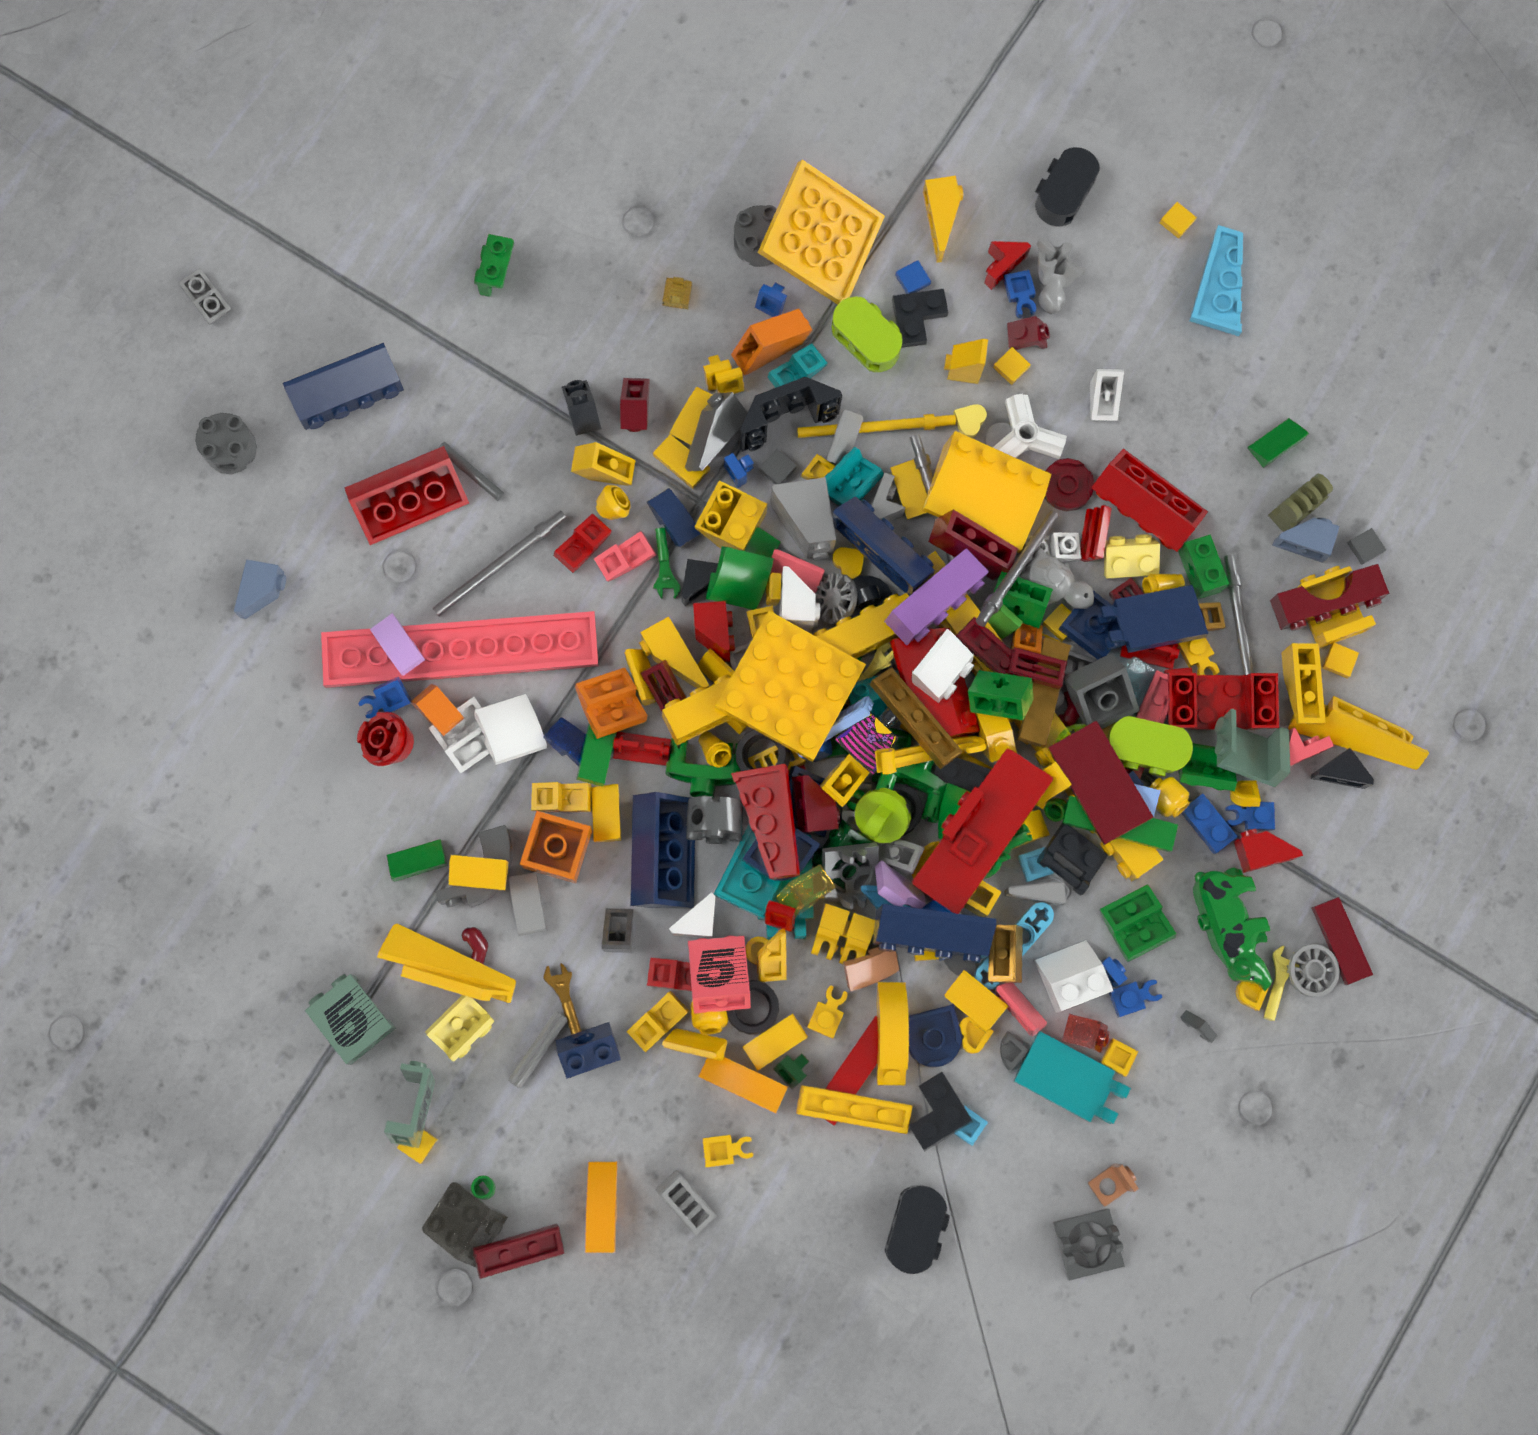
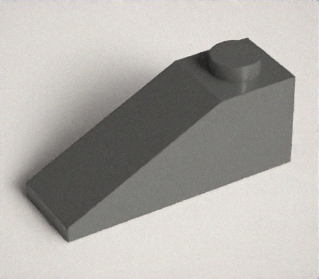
(715, 428)

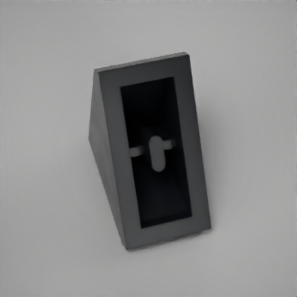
(696, 579)
(1345, 770)

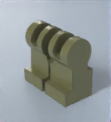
(1302, 502)

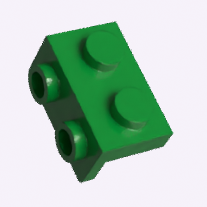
(494, 264)
(1203, 770)

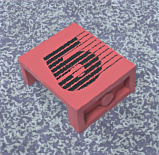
(719, 974)

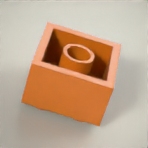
(556, 847)

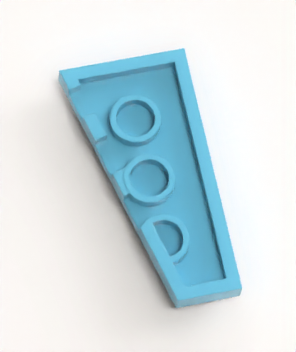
(1219, 292)

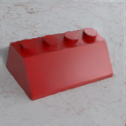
(406, 495)
(1149, 500)
(952, 713)

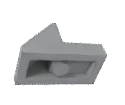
(885, 508)
(900, 855)

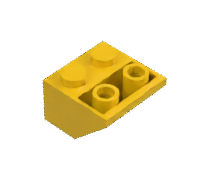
(731, 517)

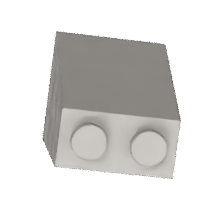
(806, 515)

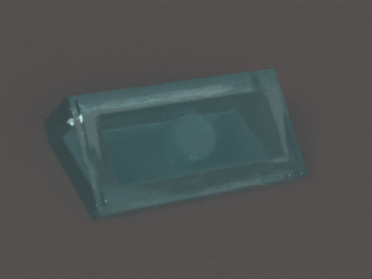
(1140, 677)

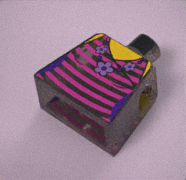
(867, 736)

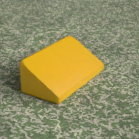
(637, 663)
(606, 813)
(478, 872)
(975, 1000)
(696, 1044)

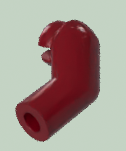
(477, 942)

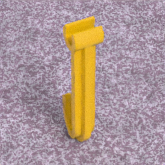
(889, 759)

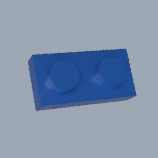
(1208, 824)

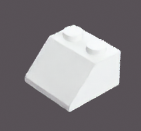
(798, 602)
(943, 667)
(1073, 976)

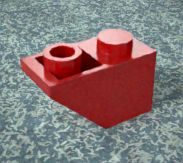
(712, 626)

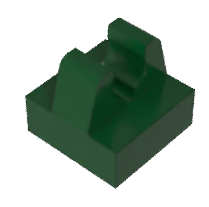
(791, 1070)

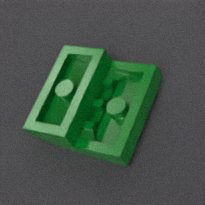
(739, 578)
(1137, 923)

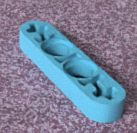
(1041, 925)

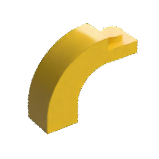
(892, 1033)

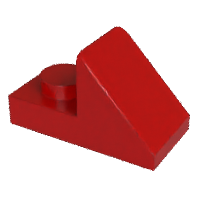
(1007, 258)

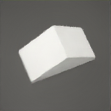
(1106, 394)
(697, 921)

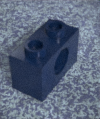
(587, 1050)

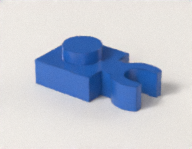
(1020, 289)
(388, 696)
(1257, 818)
(1130, 998)

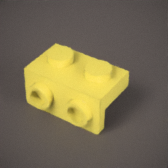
(1131, 556)
(460, 1027)

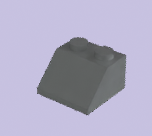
(1102, 691)

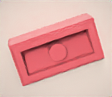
(807, 572)
(1021, 1008)

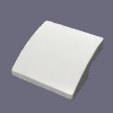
(510, 729)
(466, 740)

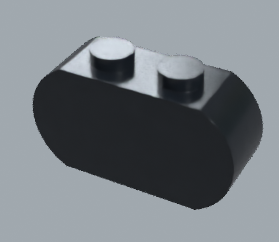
(1066, 186)
(916, 1229)

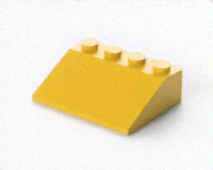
(987, 488)

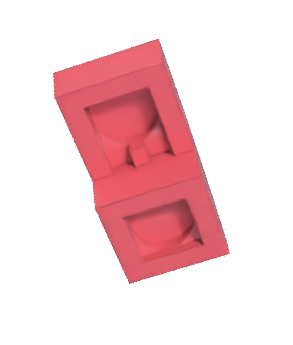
(625, 557)

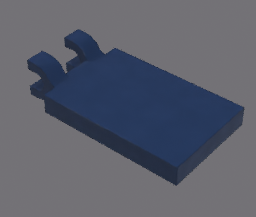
(1154, 619)

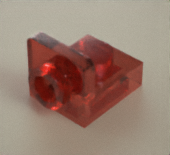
(1086, 1033)

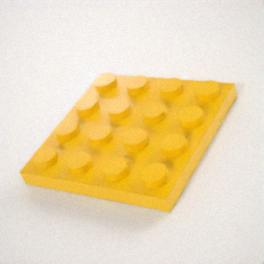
(821, 233)
(790, 686)

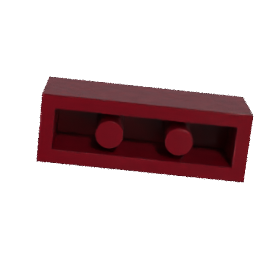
(956, 533)

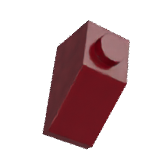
(634, 404)
(813, 806)

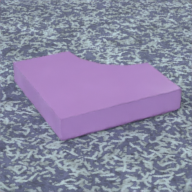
(897, 888)

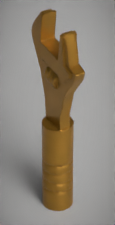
(560, 985)

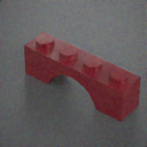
(1298, 606)

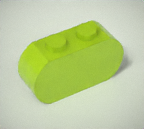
(867, 334)
(1150, 745)

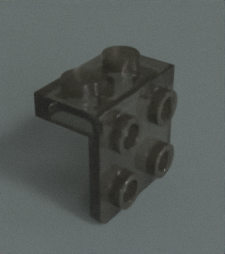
(463, 1223)

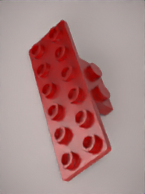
(993, 814)

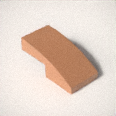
(870, 968)

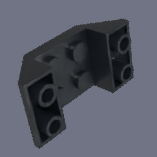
(821, 399)

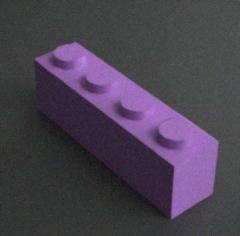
(937, 596)

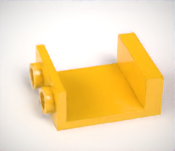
(1339, 627)

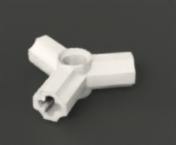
(1022, 420)

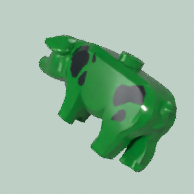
(1229, 926)

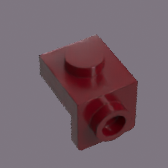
(1027, 333)

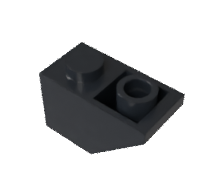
(581, 407)

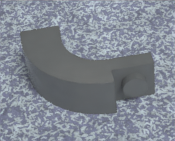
(495, 845)

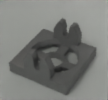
(862, 852)
(1112, 1261)

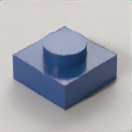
(1114, 971)

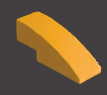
(744, 1083)
(601, 1207)

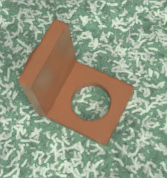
(1123, 1180)

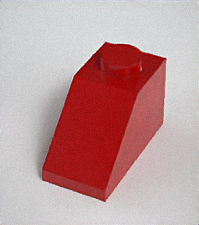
(1263, 850)

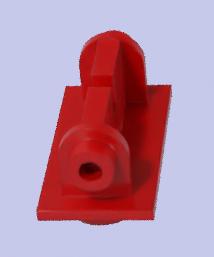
(1159, 656)
(641, 748)

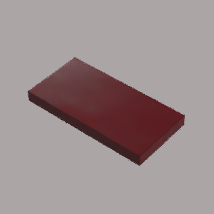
(1100, 782)

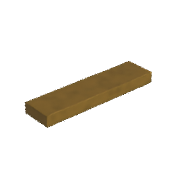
(915, 718)
(1038, 720)

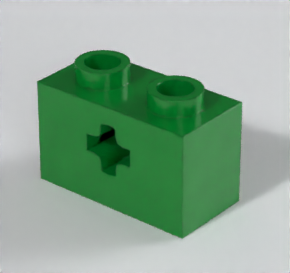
(1203, 566)
(1026, 600)
(1001, 695)

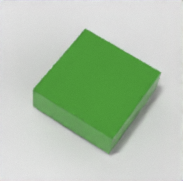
(1004, 622)

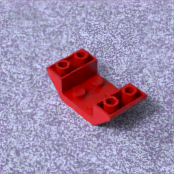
(1200, 700)

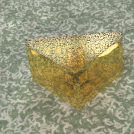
(806, 890)

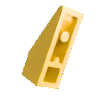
(942, 203)
(663, 643)
(1304, 682)

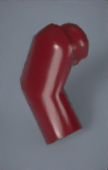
(1070, 715)

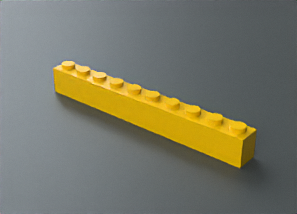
(853, 636)

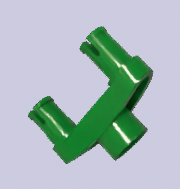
(701, 777)
(920, 778)

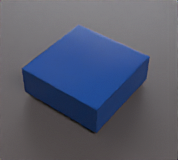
(913, 277)

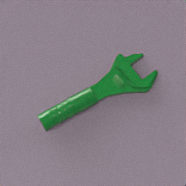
(665, 579)

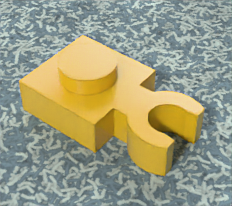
(1198, 653)
(826, 1016)
(720, 1150)

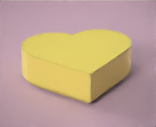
(970, 419)

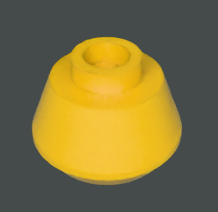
(613, 503)

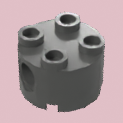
(750, 231)
(225, 443)
(714, 819)

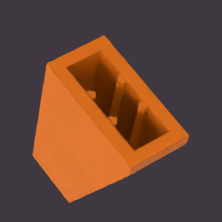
(770, 340)

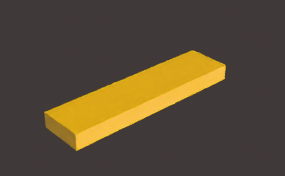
(854, 1109)

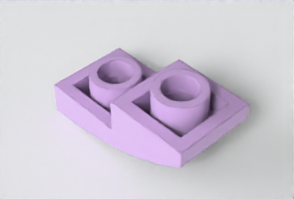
(397, 644)

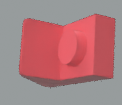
(1303, 750)

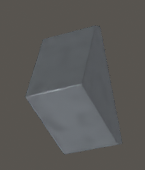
(618, 930)

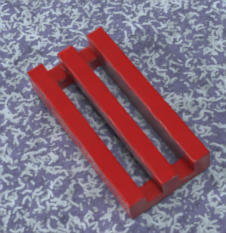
(1095, 533)

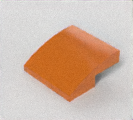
(610, 702)

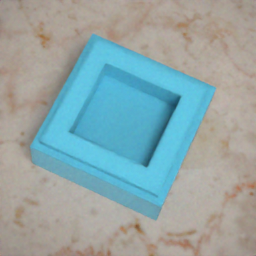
(1031, 868)
(972, 1131)

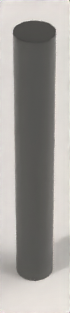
(473, 473)

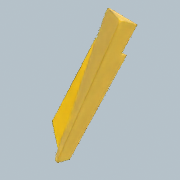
(1365, 733)
(443, 967)

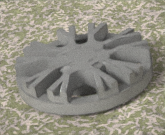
(836, 597)
(1313, 970)

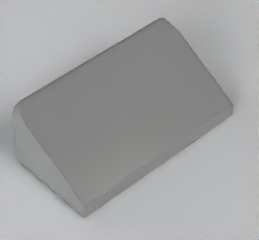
(845, 435)

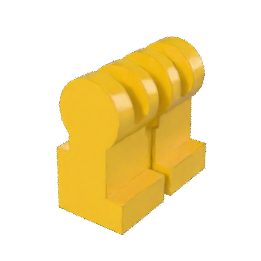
(835, 924)

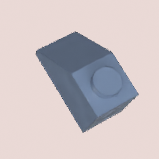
(1309, 539)
(258, 587)

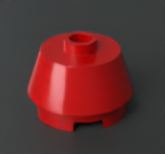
(385, 739)

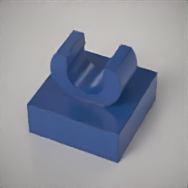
(771, 299)
(738, 468)

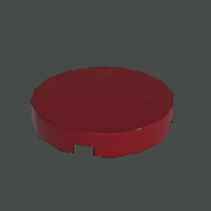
(1069, 484)

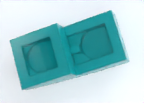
(803, 363)

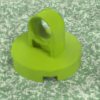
(882, 815)

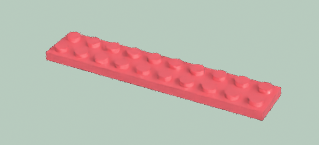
(465, 649)

